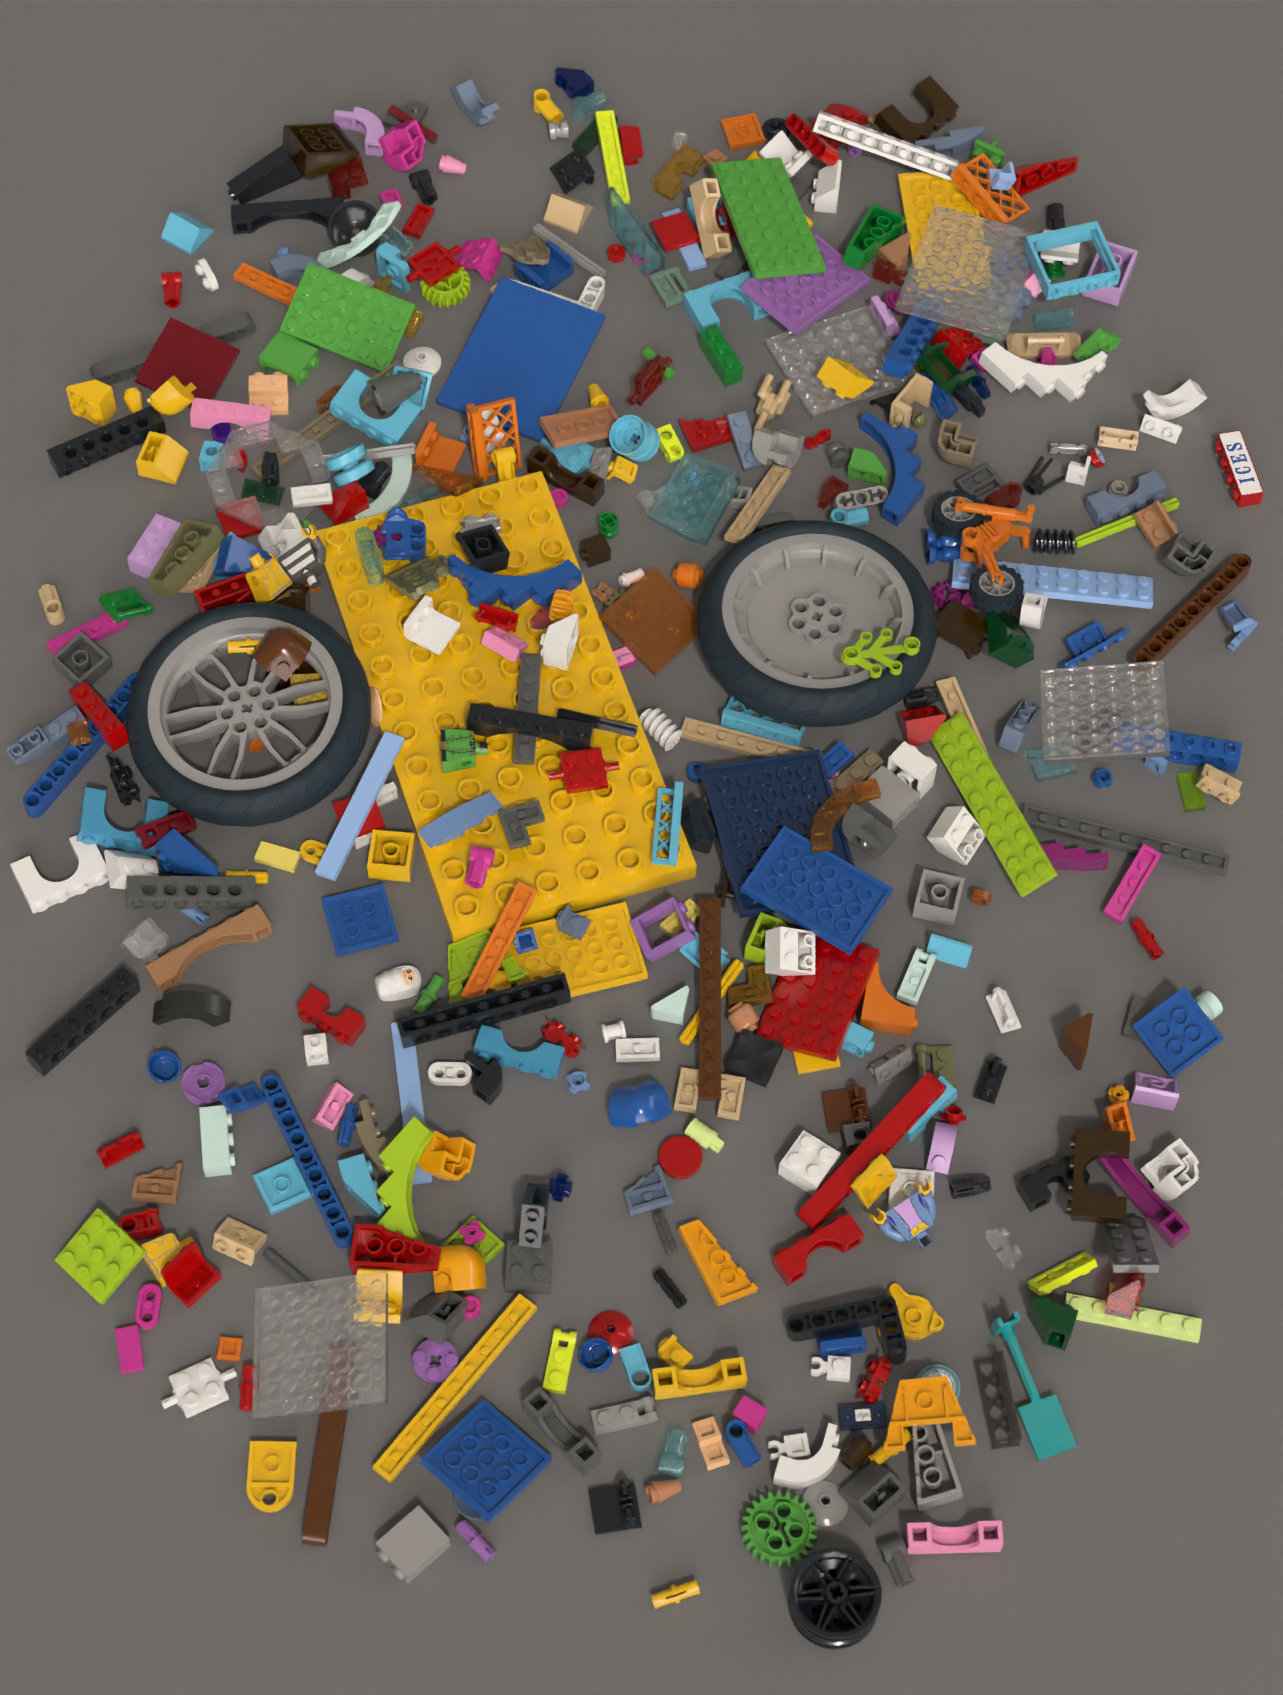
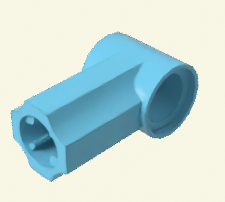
(852, 517)

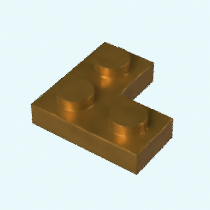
(756, 992)

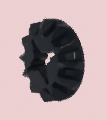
(774, 124)

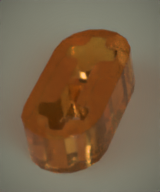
(326, 399)

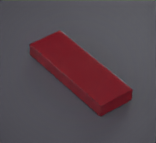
(402, 117)

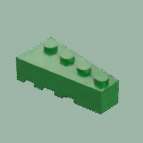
(876, 230)

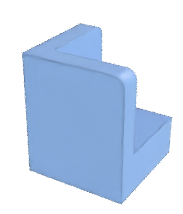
(1002, 178)

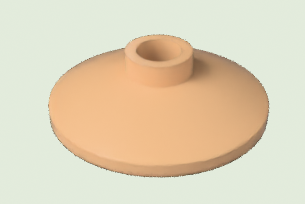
(376, 707)

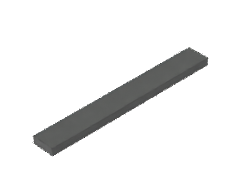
(736, 260)

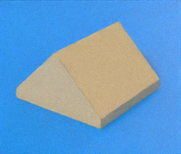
(567, 212)

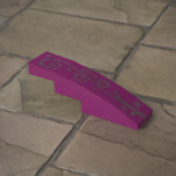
(1075, 858)

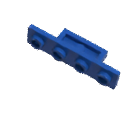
(1088, 641)

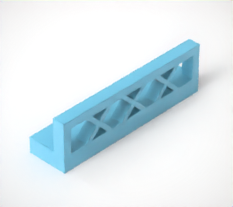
(674, 823)

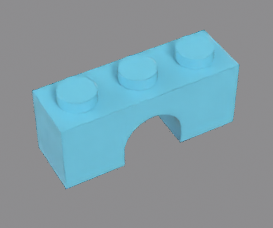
(944, 1101)

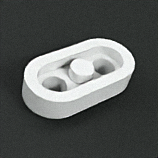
(204, 270)
(450, 1071)

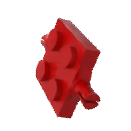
(433, 264)
(583, 770)

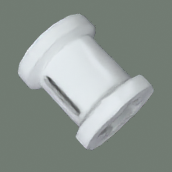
(613, 1031)

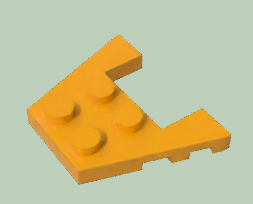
(926, 1403)

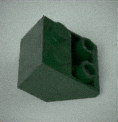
(1052, 1321)

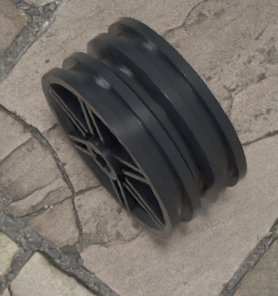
(820, 1628)

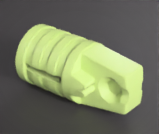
(704, 1135)

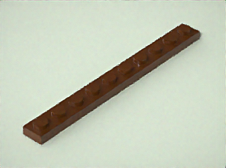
(709, 999)

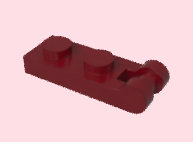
(181, 822)

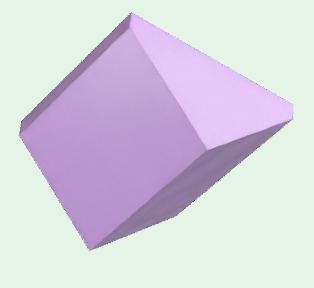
(1155, 1091)

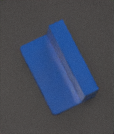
(842, 1343)

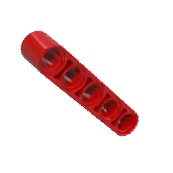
(813, 141)

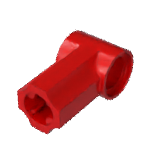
(171, 285)

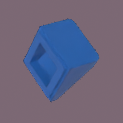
(525, 941)

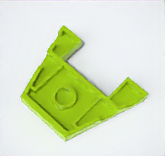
(463, 958)

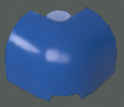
(638, 1104)

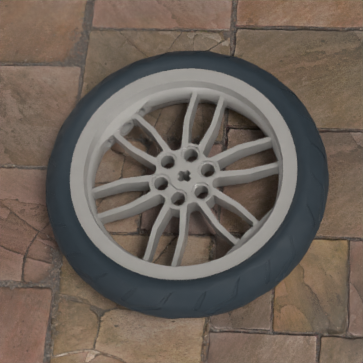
(268, 798)

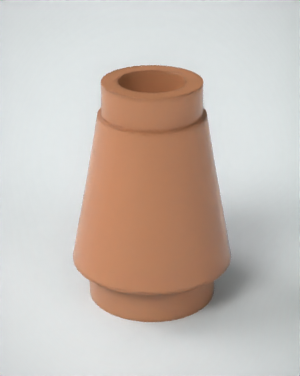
(661, 1490)

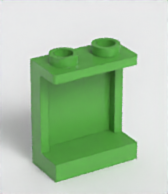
(289, 357)

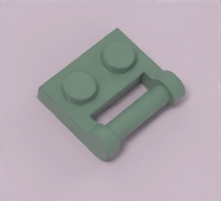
(667, 288)

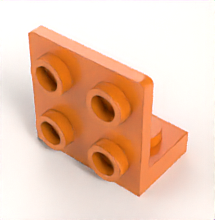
(438, 450)

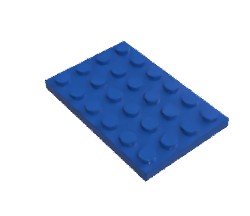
(817, 890)

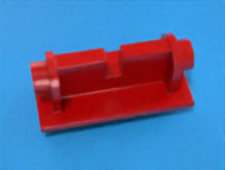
(497, 616)
(556, 1032)
(120, 1149)
(877, 1370)

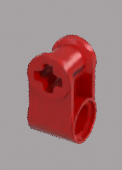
(142, 1224)

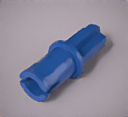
(347, 1125)

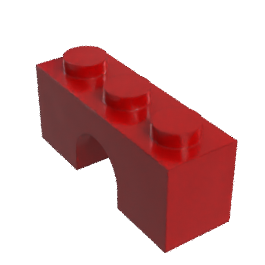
(345, 1027)

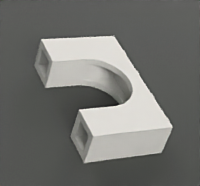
(43, 893)

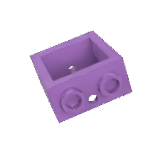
(655, 914)

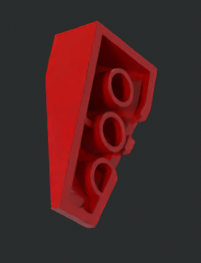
(1036, 175)
(381, 1249)

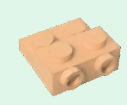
(270, 392)

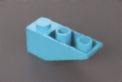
(358, 1182)

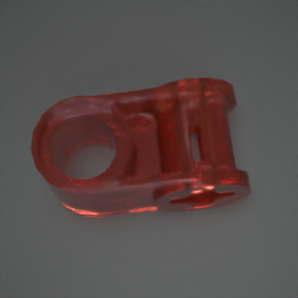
(1006, 496)

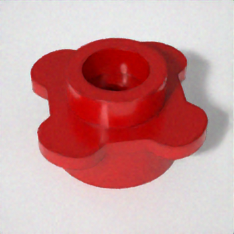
(953, 1115)

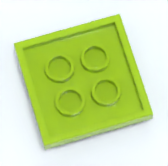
(100, 1256)

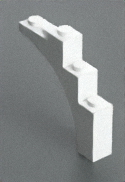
(1041, 378)

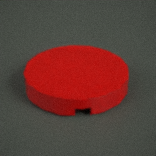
(680, 1157)

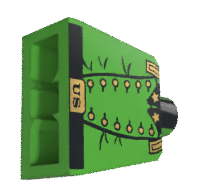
(460, 749)

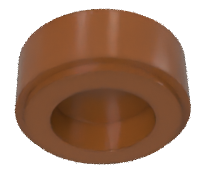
(980, 897)

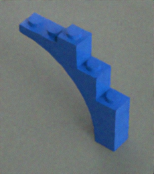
(905, 466)
(514, 590)

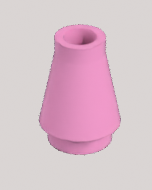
(451, 165)

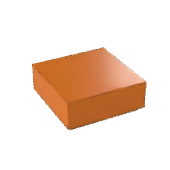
(229, 1349)

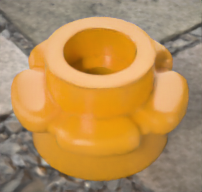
(1112, 1092)

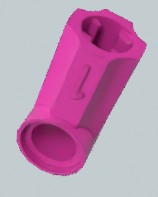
(480, 861)

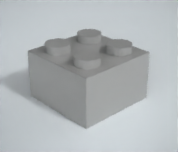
(938, 897)

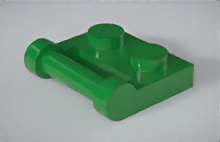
(119, 601)

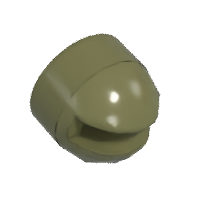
(920, 419)

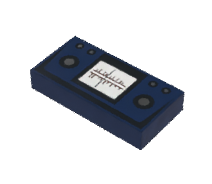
(862, 1417)

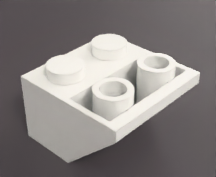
(956, 834)
(789, 952)

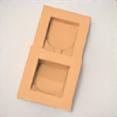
(710, 1443)

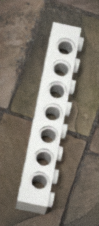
(885, 145)

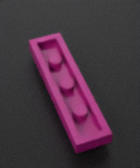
(94, 629)
(1131, 883)

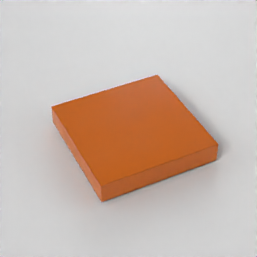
(742, 131)

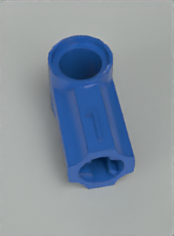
(742, 1445)

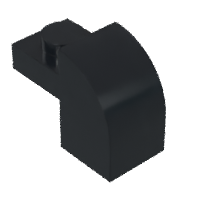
(489, 1080)

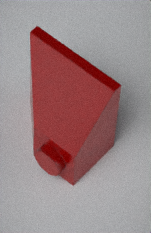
(346, 503)
(920, 724)

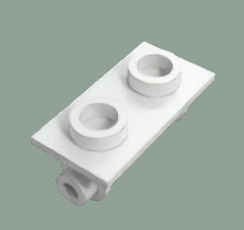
(1160, 428)
(1003, 1010)

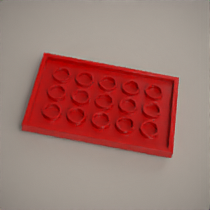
(816, 1010)

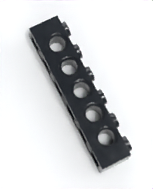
(105, 441)
(82, 1021)

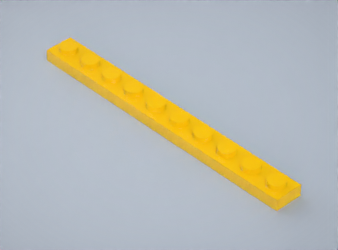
(454, 1388)

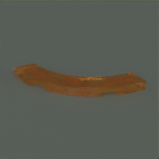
(835, 808)

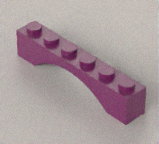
(1154, 1209)

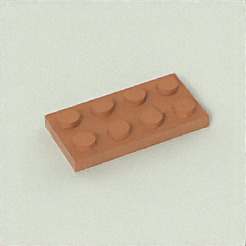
(579, 425)

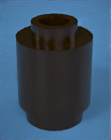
(856, 1452)

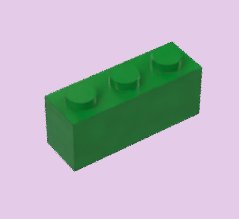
(720, 355)

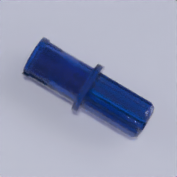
(980, 383)

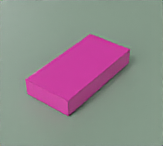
(129, 1349)

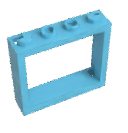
(1065, 237)

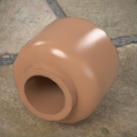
(743, 1016)

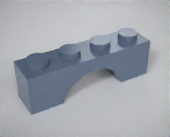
(1104, 507)

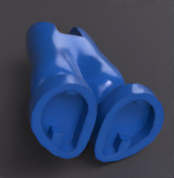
(948, 547)

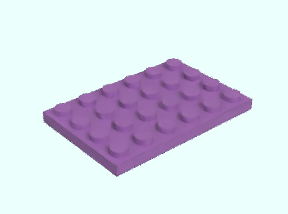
(806, 298)

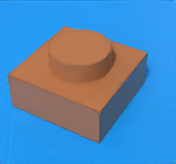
(713, 157)

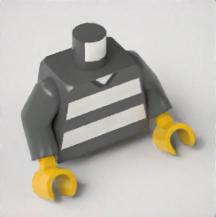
(305, 560)

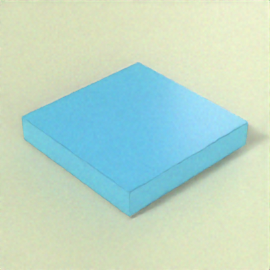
(282, 1186)

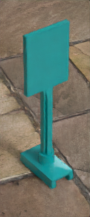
(1042, 1417)

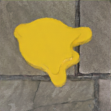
(915, 1313)

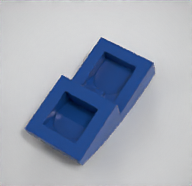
(241, 1099)

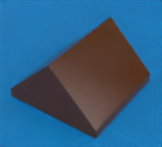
(1075, 1040)

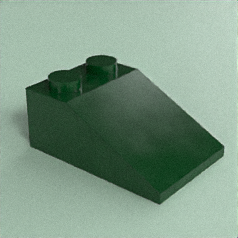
(1008, 639)

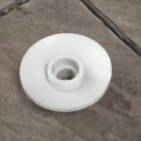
(423, 359)

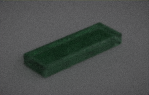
(588, 138)

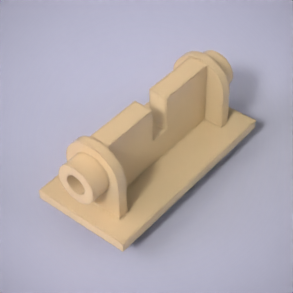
(1118, 438)

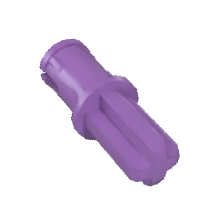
(475, 1540)

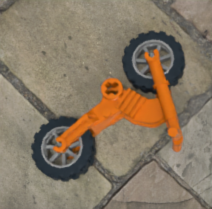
(979, 543)

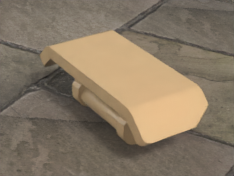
(1032, 344)

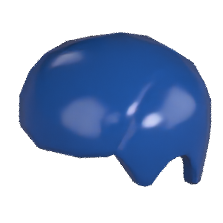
(164, 1066)
(596, 1355)

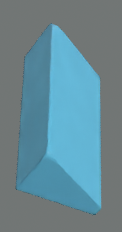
(949, 950)

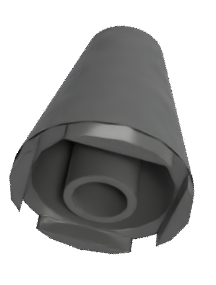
(393, 390)

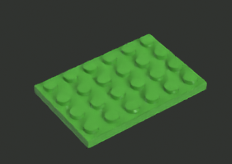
(347, 318)

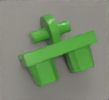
(992, 151)

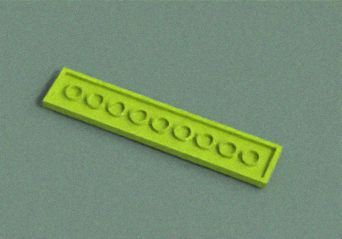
(993, 805)

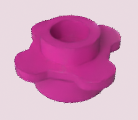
(476, 1237)

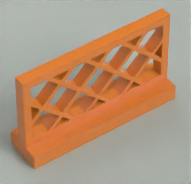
(981, 197)
(477, 435)

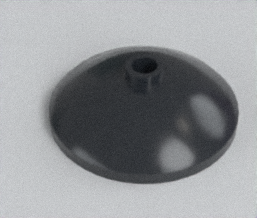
(348, 217)

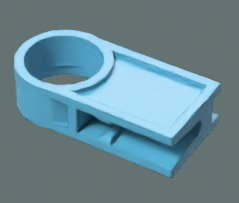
(635, 1362)

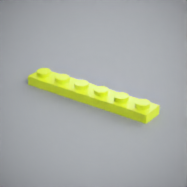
(612, 153)

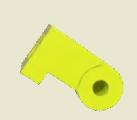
(670, 444)

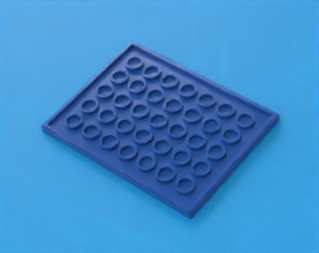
(525, 350)

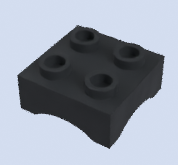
(754, 1058)

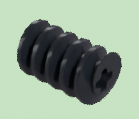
(1055, 541)

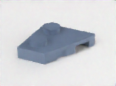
(648, 1193)

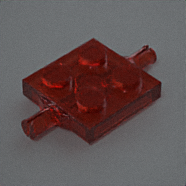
(649, 379)

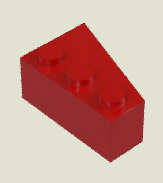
(224, 593)

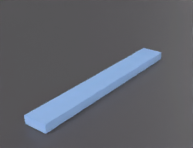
(359, 806)
(409, 1090)

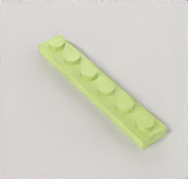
(1144, 1320)

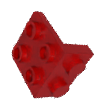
(961, 344)
(189, 1275)

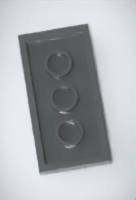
(1130, 1247)

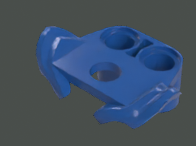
(398, 522)

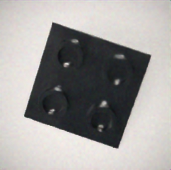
(573, 171)
(123, 783)
(615, 1508)

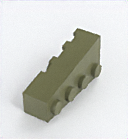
(184, 556)

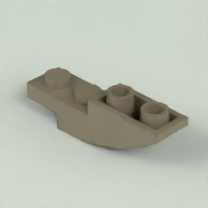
(370, 1138)

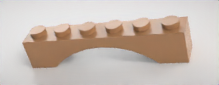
(246, 927)

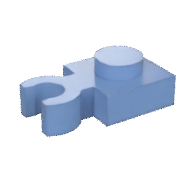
(1243, 634)

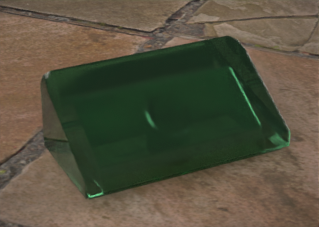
(263, 494)

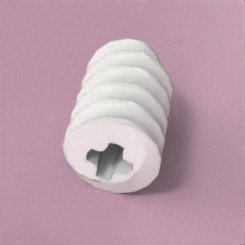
(660, 728)

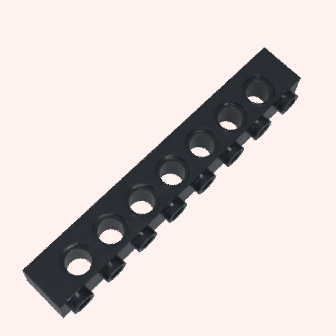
(483, 1010)

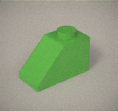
(866, 467)

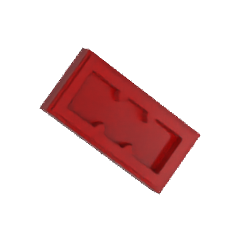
(418, 221)

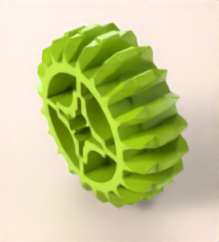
(448, 291)

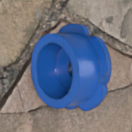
(1106, 775)

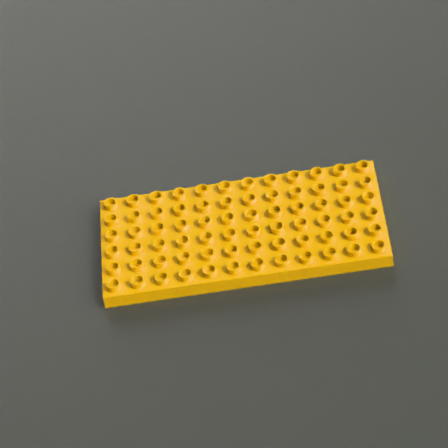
(593, 841)

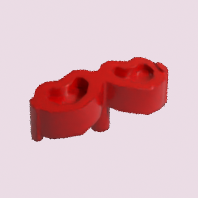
(821, 438)

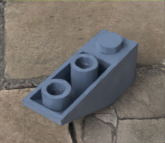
(1019, 726)

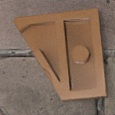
(158, 1186)

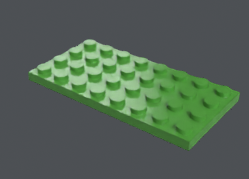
(768, 218)

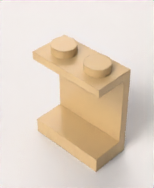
(917, 390)

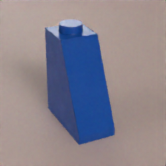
(234, 557)

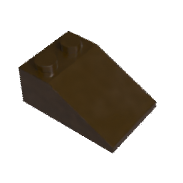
(294, 596)

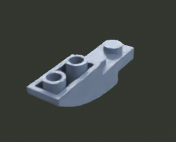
(956, 143)
(45, 740)

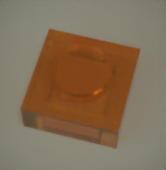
(78, 733)

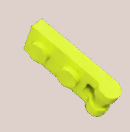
(559, 1362)

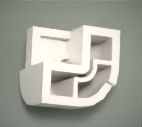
(282, 537)
(1172, 1171)

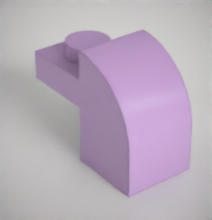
(942, 1147)

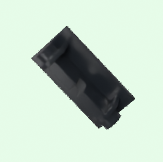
(990, 1080)

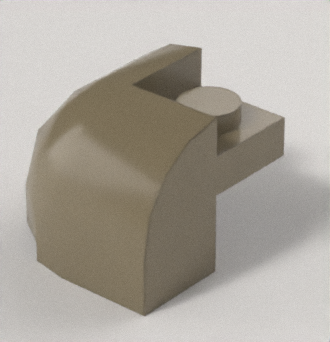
(956, 446)

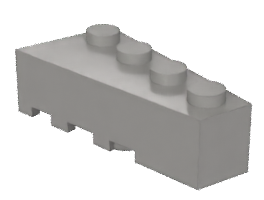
(934, 1468)

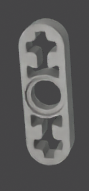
(866, 492)

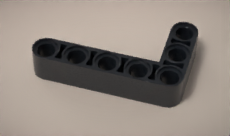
(853, 1322)

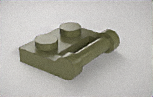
(942, 1062)

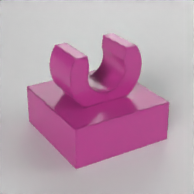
(1048, 357)

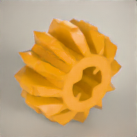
(561, 605)

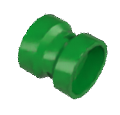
(608, 525)

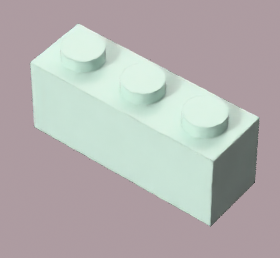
(216, 1141)

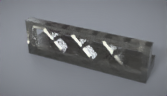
(1006, 1399)

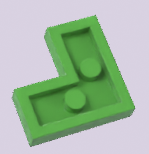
(1099, 340)

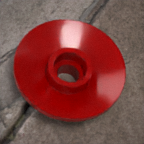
(620, 1337)

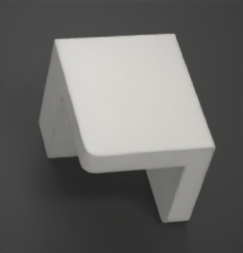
(1078, 472)

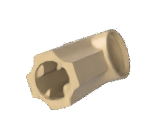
(51, 604)

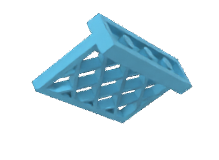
(761, 726)

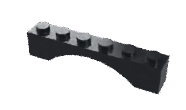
(252, 216)
(494, 721)

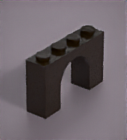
(936, 102)
(1089, 1146)

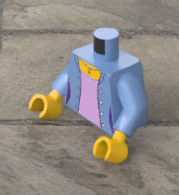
(910, 1217)

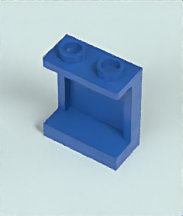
(548, 275)

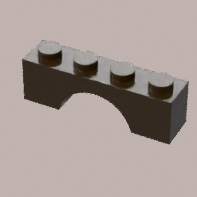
(584, 487)

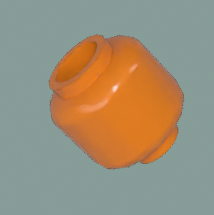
(688, 575)

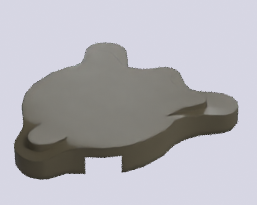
(528, 251)

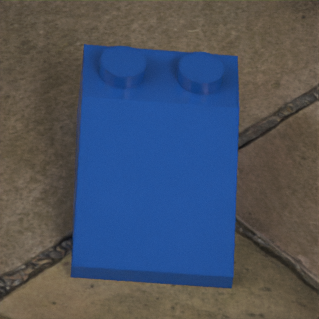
(182, 858)

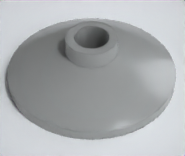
(828, 1514)

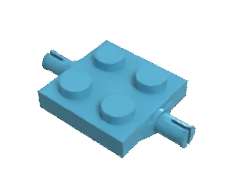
(573, 457)

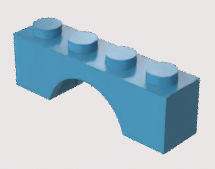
(544, 1060)

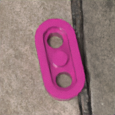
(148, 1307)

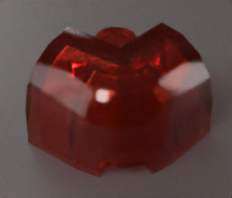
(345, 177)

